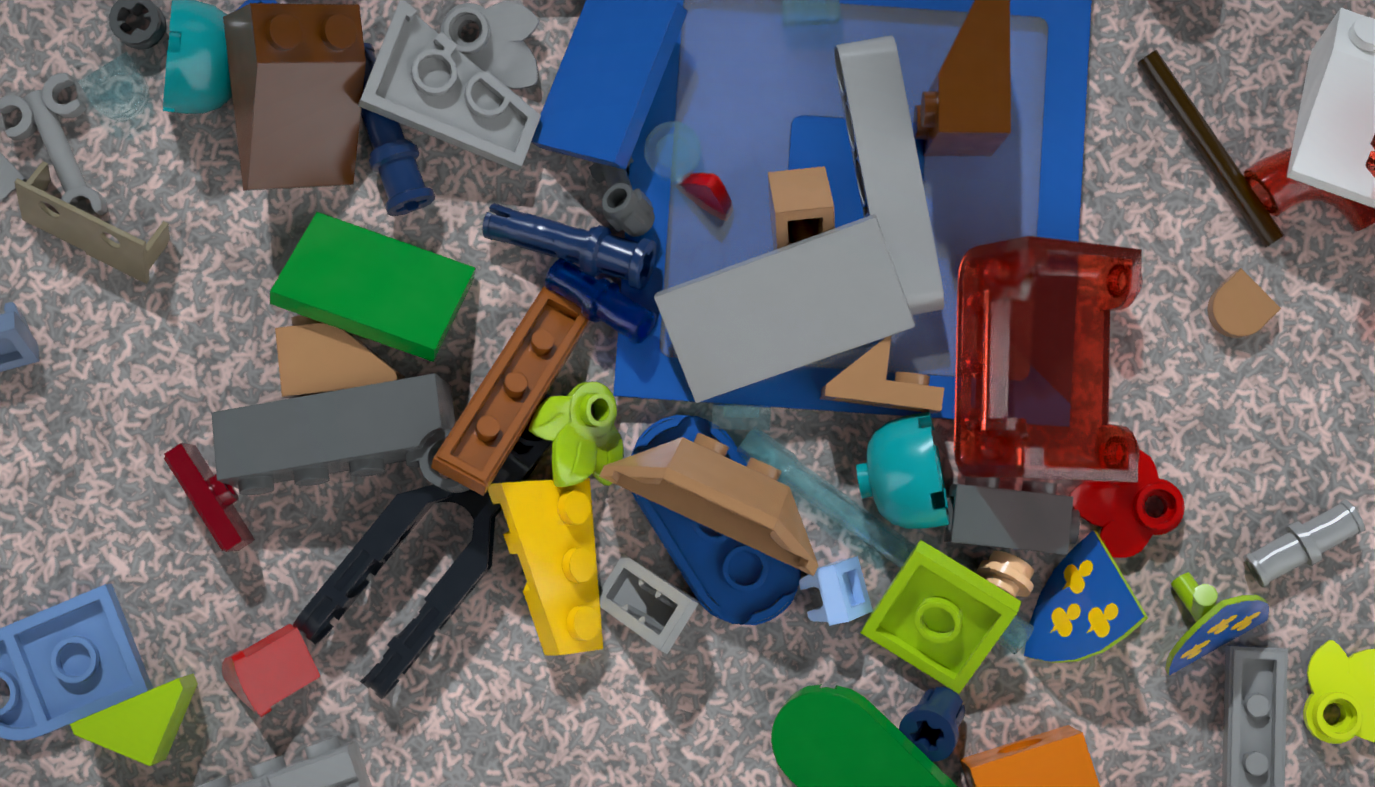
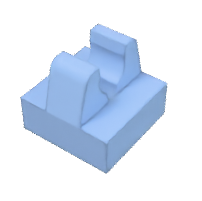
(841, 591)

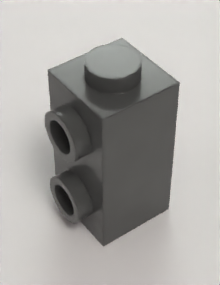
(1011, 518)

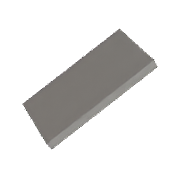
(785, 309)

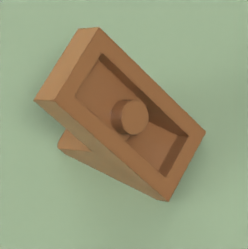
(866, 384)

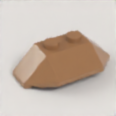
(721, 495)

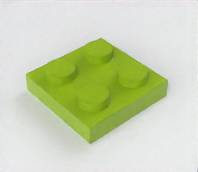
(940, 616)

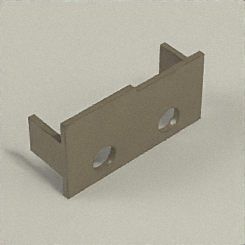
(87, 231)

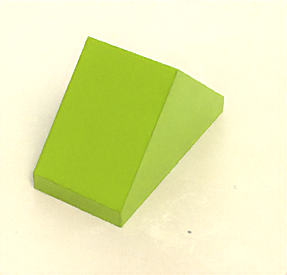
(142, 725)

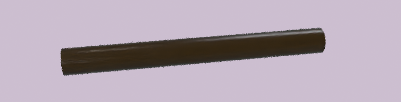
(1210, 148)

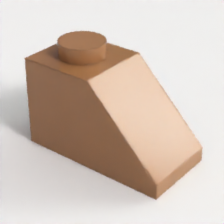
(799, 205)
(325, 359)

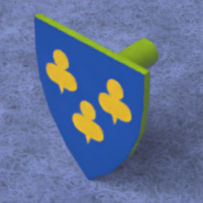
(1083, 606)
(1214, 623)

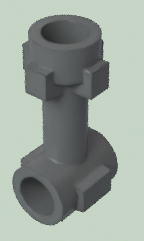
(622, 205)

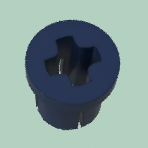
(935, 723)

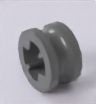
(139, 38)

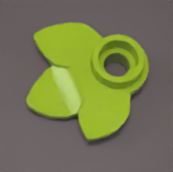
(578, 439)

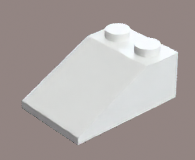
(1338, 111)

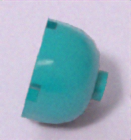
(196, 59)
(905, 473)

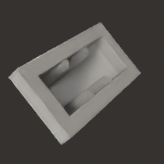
(646, 603)

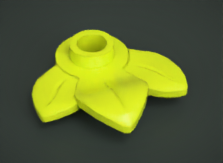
(1349, 685)

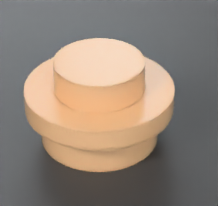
(1008, 573)

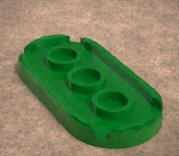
(846, 742)

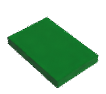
(373, 286)

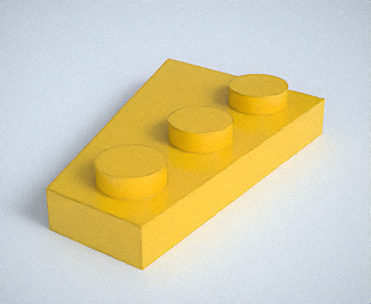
(557, 551)

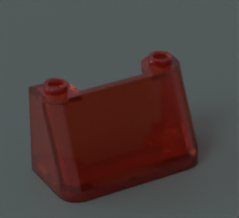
(1039, 361)

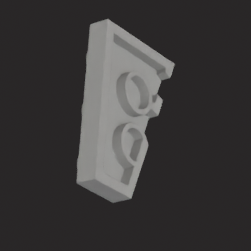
(444, 94)

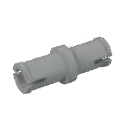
(1304, 543)

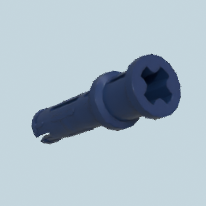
(394, 157)
(592, 249)

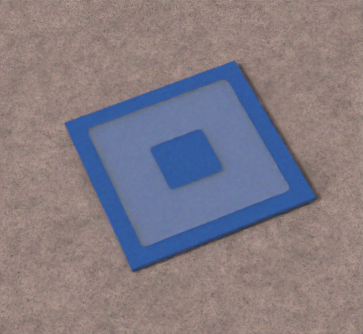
(774, 103)

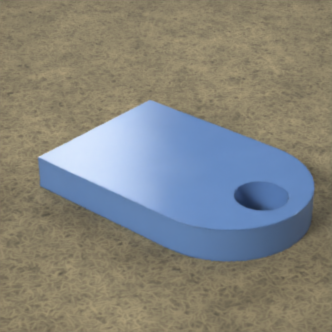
(68, 664)

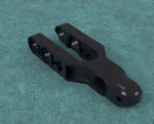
(449, 592)

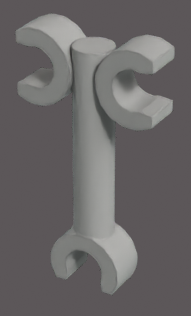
(41, 111)

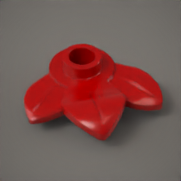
(1121, 509)

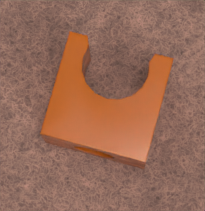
(1042, 760)

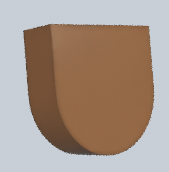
(1240, 306)

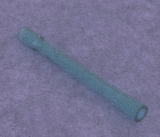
(850, 514)

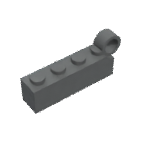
(335, 433)

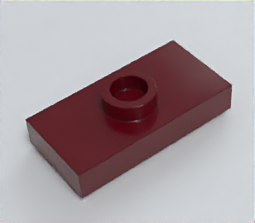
(209, 497)

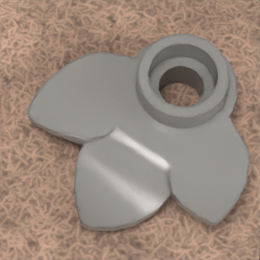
(500, 40)

